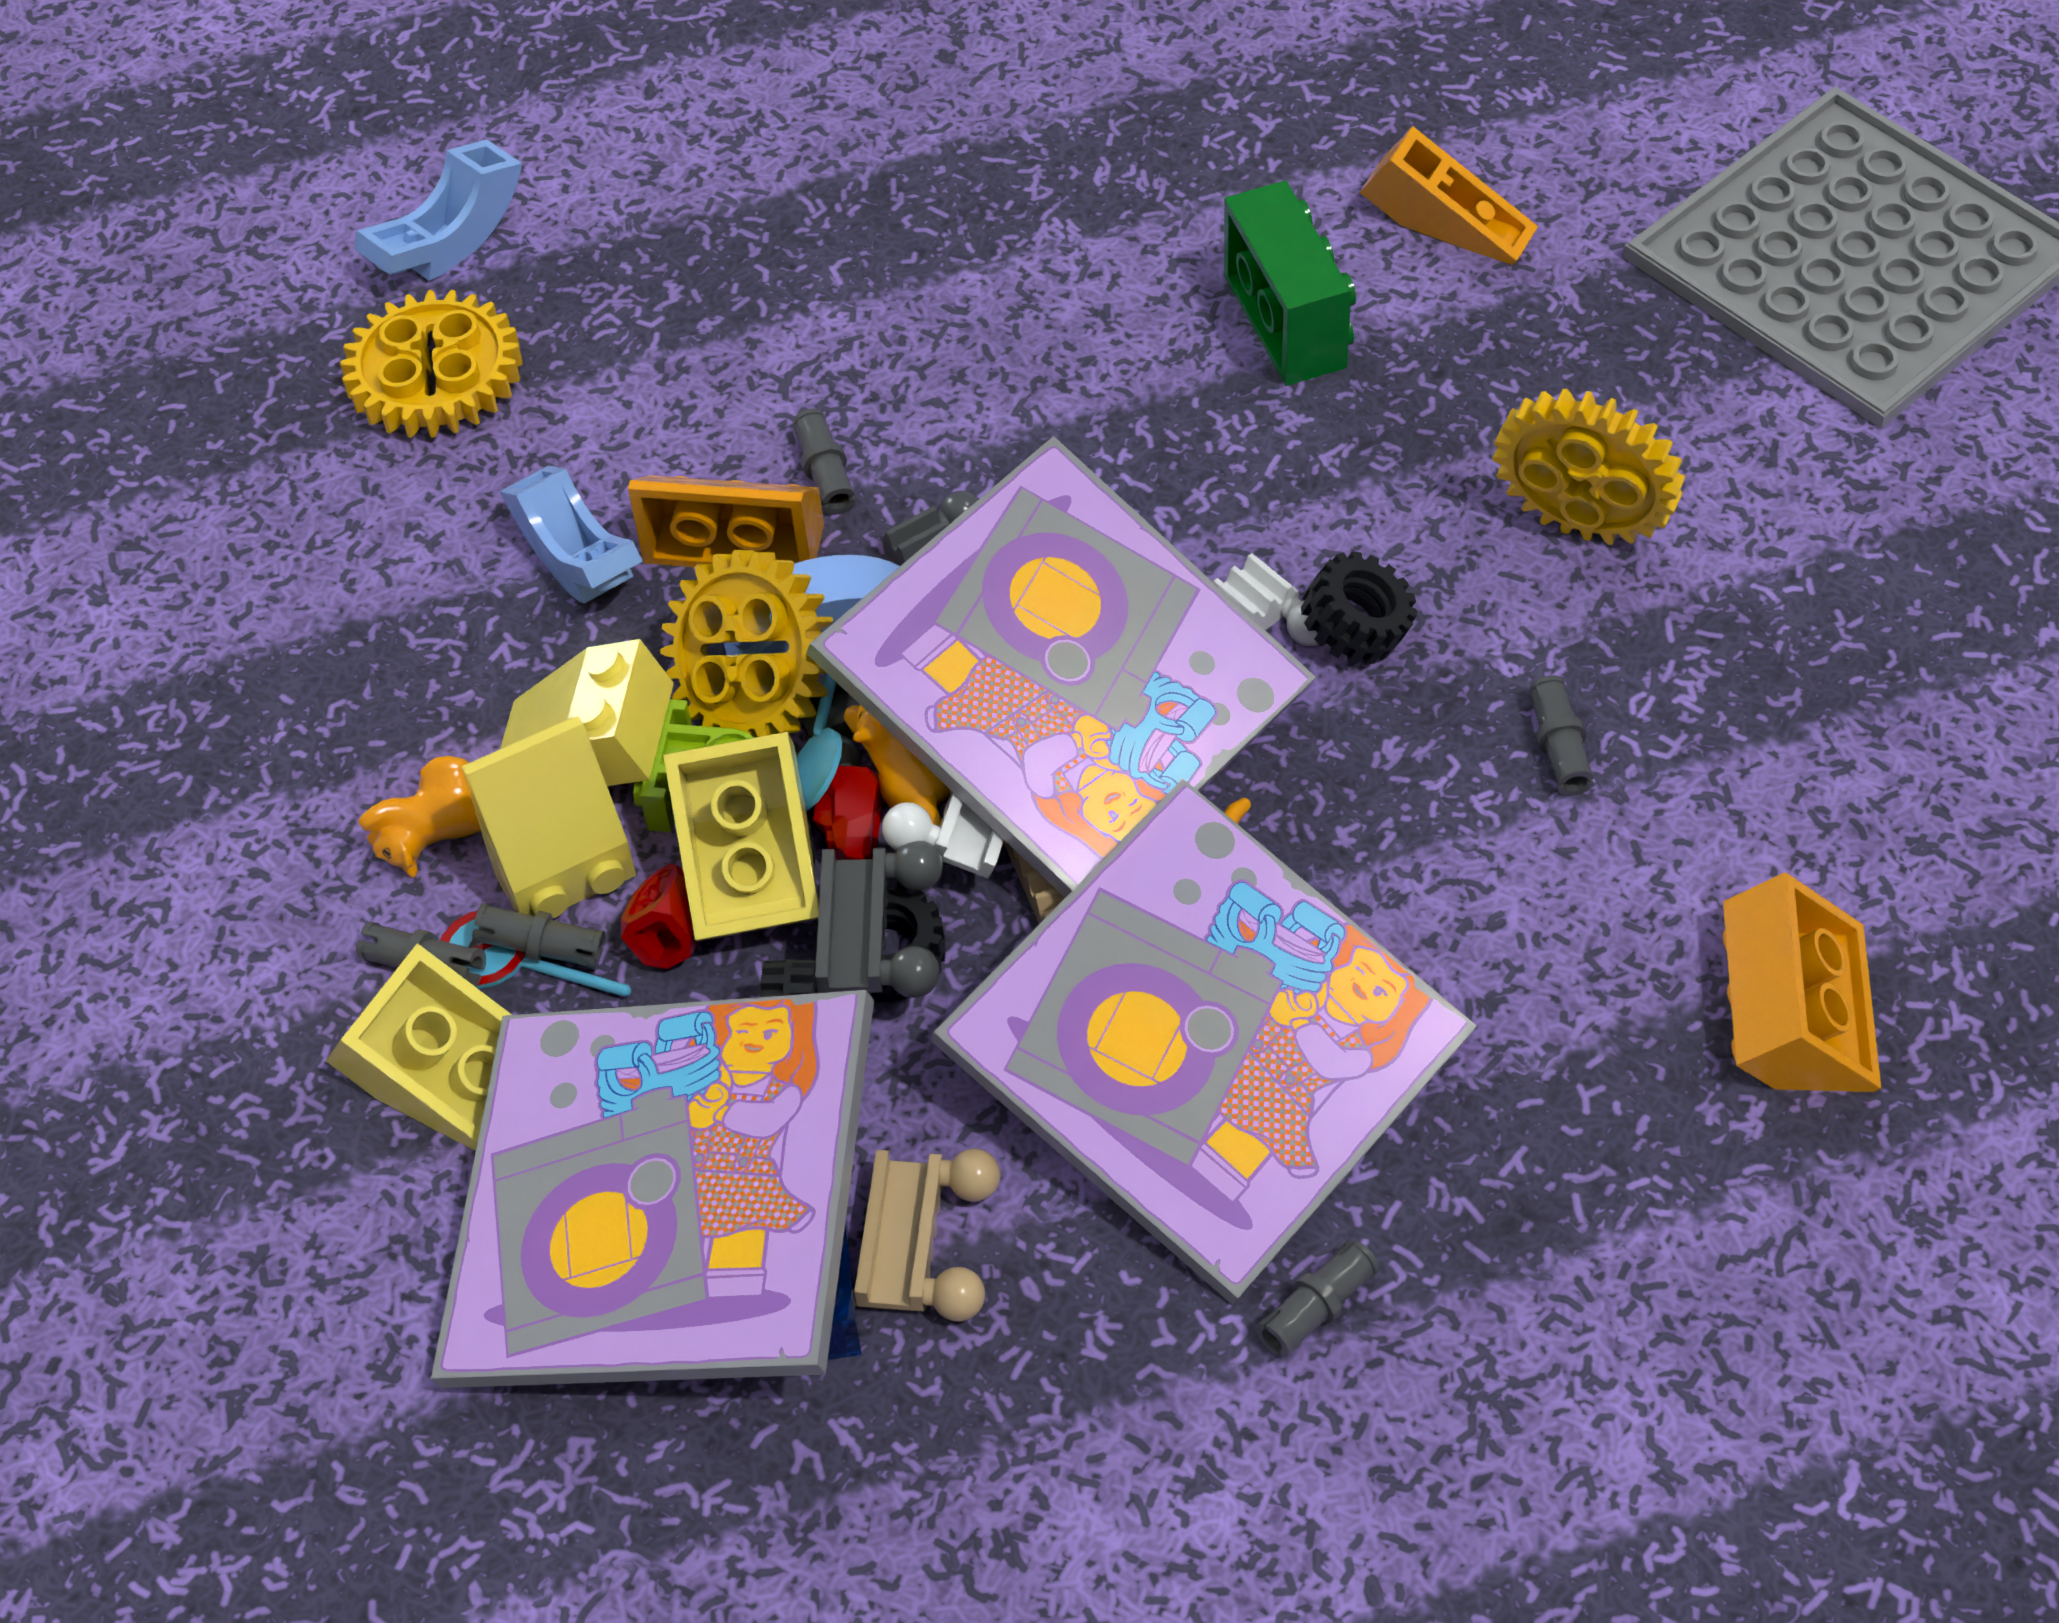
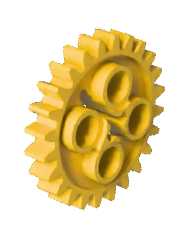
(471, 363)
(1588, 467)
(744, 591)

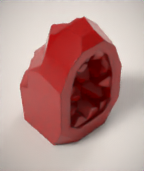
(851, 813)
(659, 920)

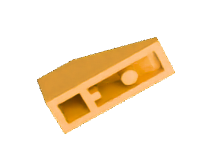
(1444, 200)

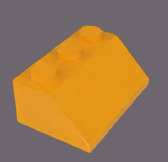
(694, 518)
(1799, 990)

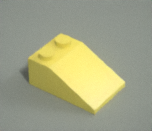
(618, 697)
(549, 820)
(743, 836)
(426, 1046)

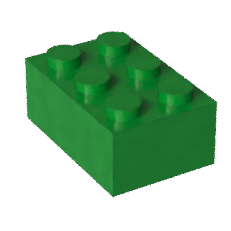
(1288, 282)

